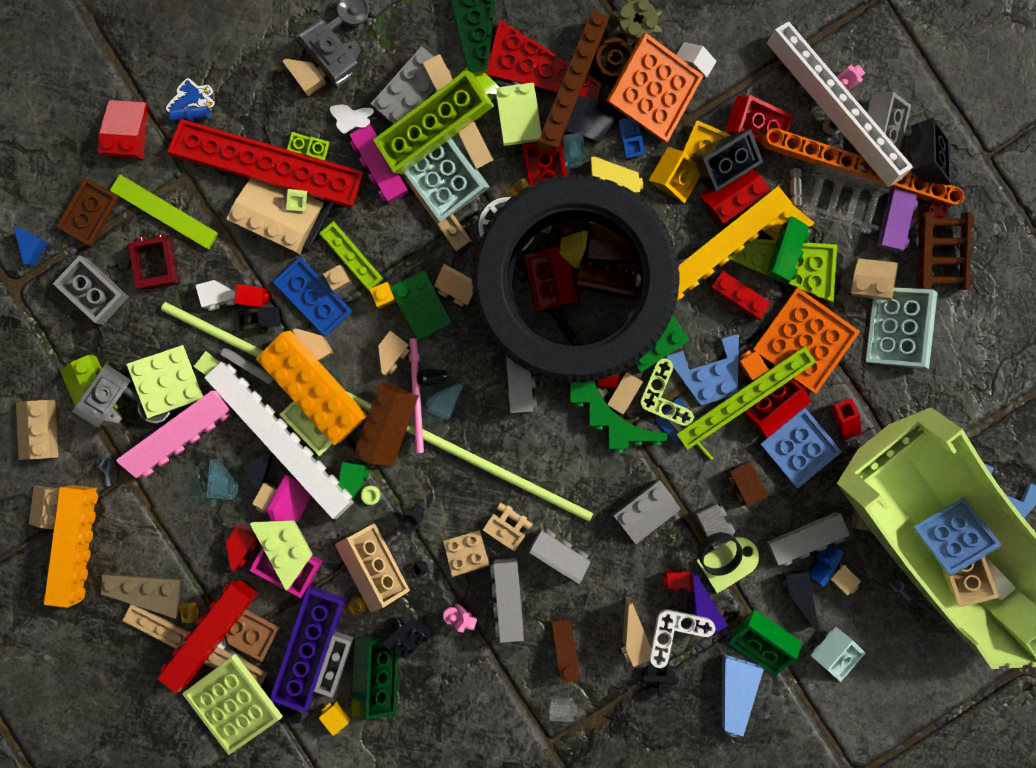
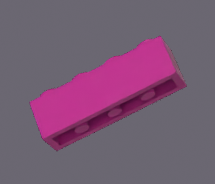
(390, 183)

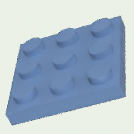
(800, 448)
(956, 537)

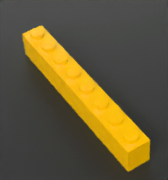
(732, 239)

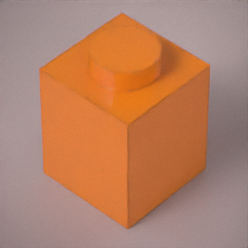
(752, 365)

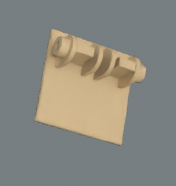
(466, 553)

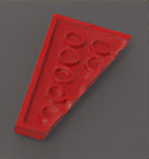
(526, 61)

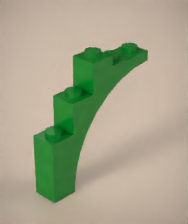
(601, 415)

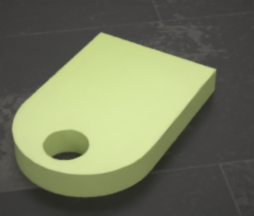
(724, 555)

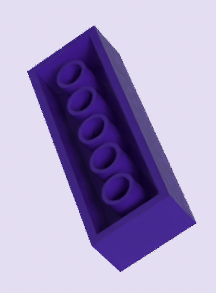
(308, 648)

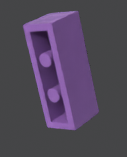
(897, 220)

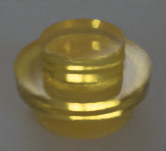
(357, 606)

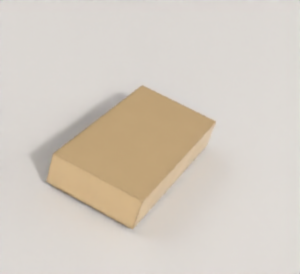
(624, 393)

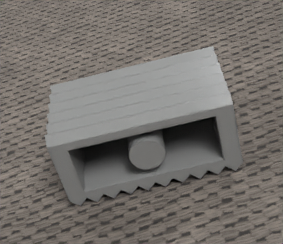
(713, 522)

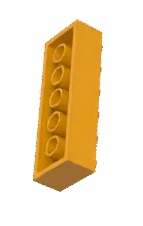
(311, 387)
(70, 545)

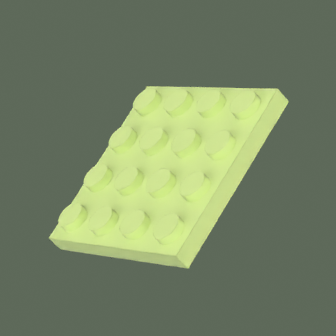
(232, 704)

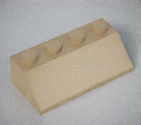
(372, 567)

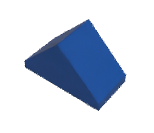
(30, 246)

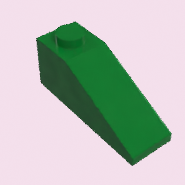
(353, 478)

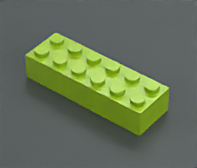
(433, 122)

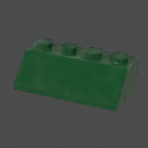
(374, 678)

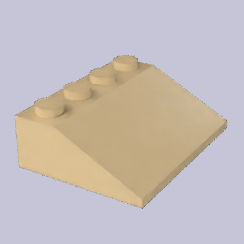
(264, 212)

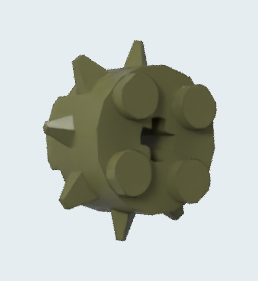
(636, 10)

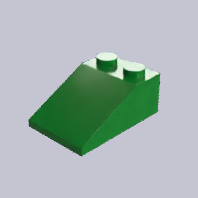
(421, 305)

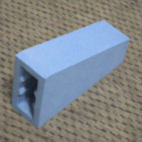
(739, 690)

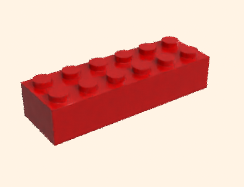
(207, 636)

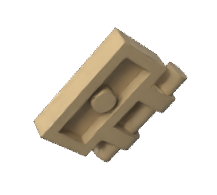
(504, 532)

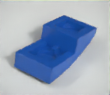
(631, 137)
(828, 563)

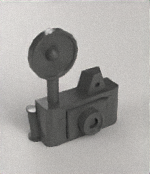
(325, 47)
(99, 401)

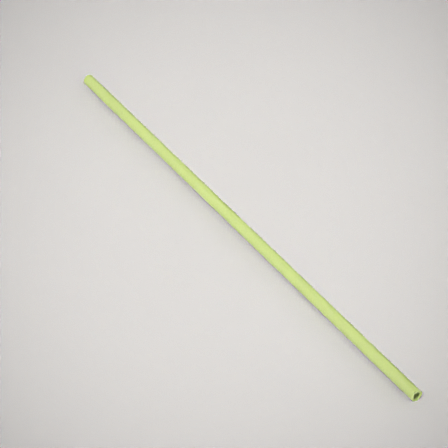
(427, 436)

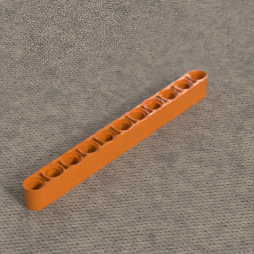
(853, 166)

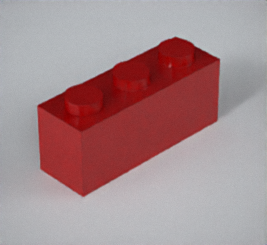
(739, 295)

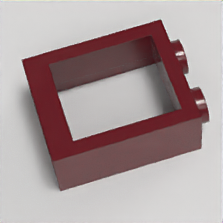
(155, 282)

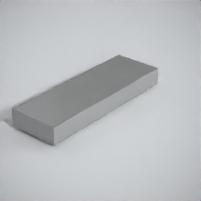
(247, 365)

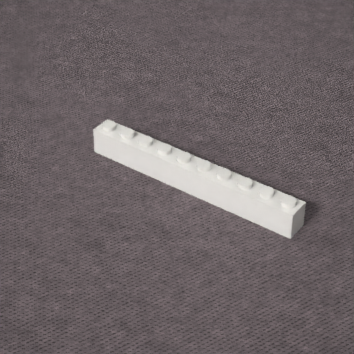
(839, 104)
(279, 439)

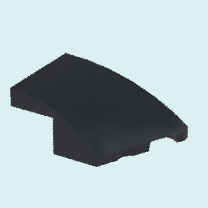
(592, 118)

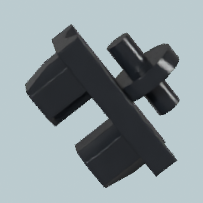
(411, 519)
(668, 678)

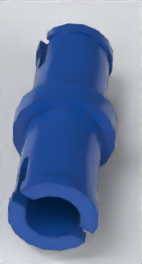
(189, 113)

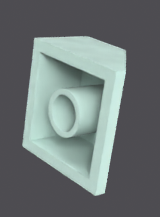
(838, 653)

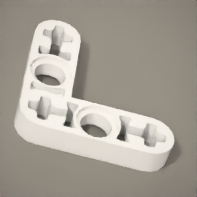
(675, 625)

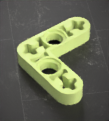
(659, 402)

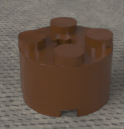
(610, 49)

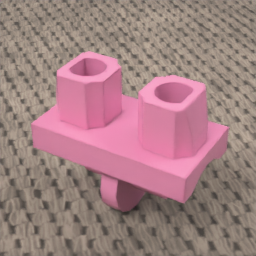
(851, 76)
(459, 618)

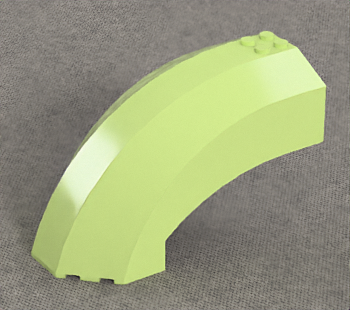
(914, 473)

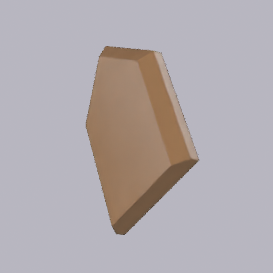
(252, 635)

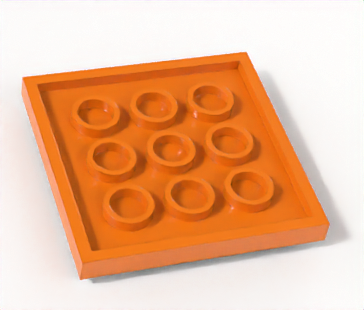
(654, 88)
(811, 325)

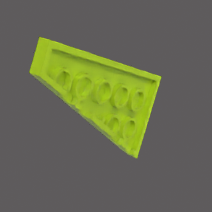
(814, 272)

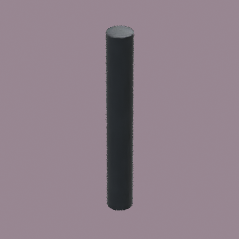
(318, 226)

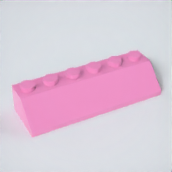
(175, 435)

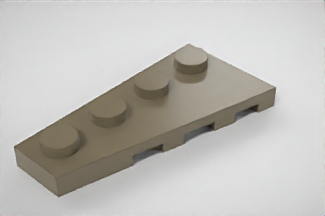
(145, 592)

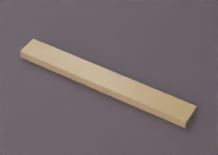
(175, 635)

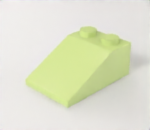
(518, 114)

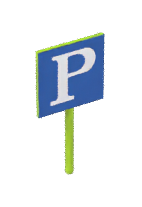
(672, 428)

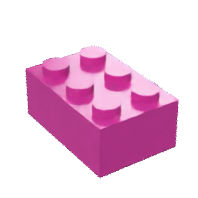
(264, 568)

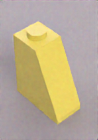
(616, 173)

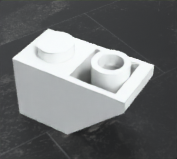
(214, 294)

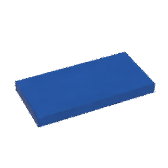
(312, 296)

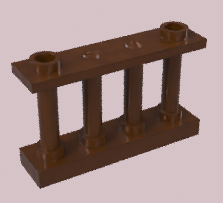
(928, 241)

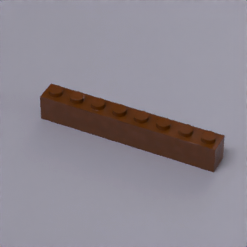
(572, 84)

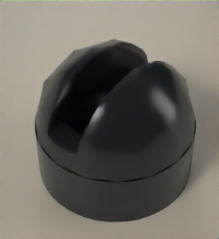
(419, 568)

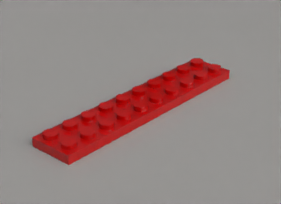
(265, 163)

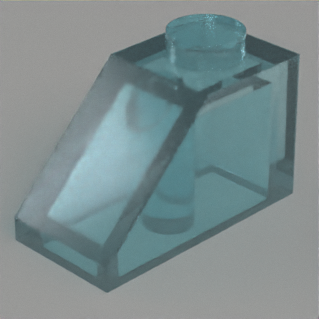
(574, 150)
(444, 402)
(220, 481)

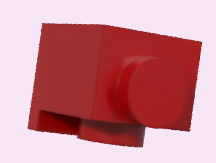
(677, 580)

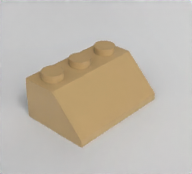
(37, 429)

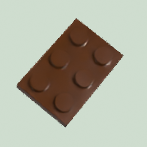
(88, 212)

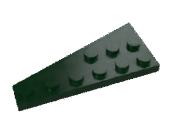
(474, 26)

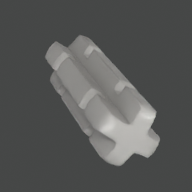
(795, 187)

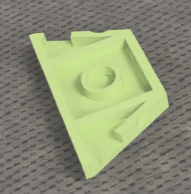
(284, 548)

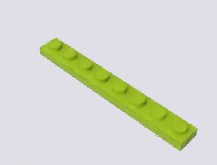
(746, 397)

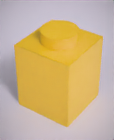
(382, 295)
(334, 717)

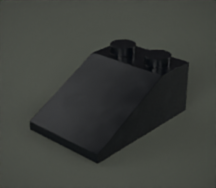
(727, 159)

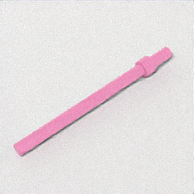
(414, 358)

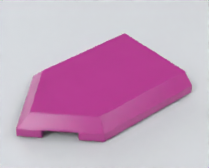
(288, 500)

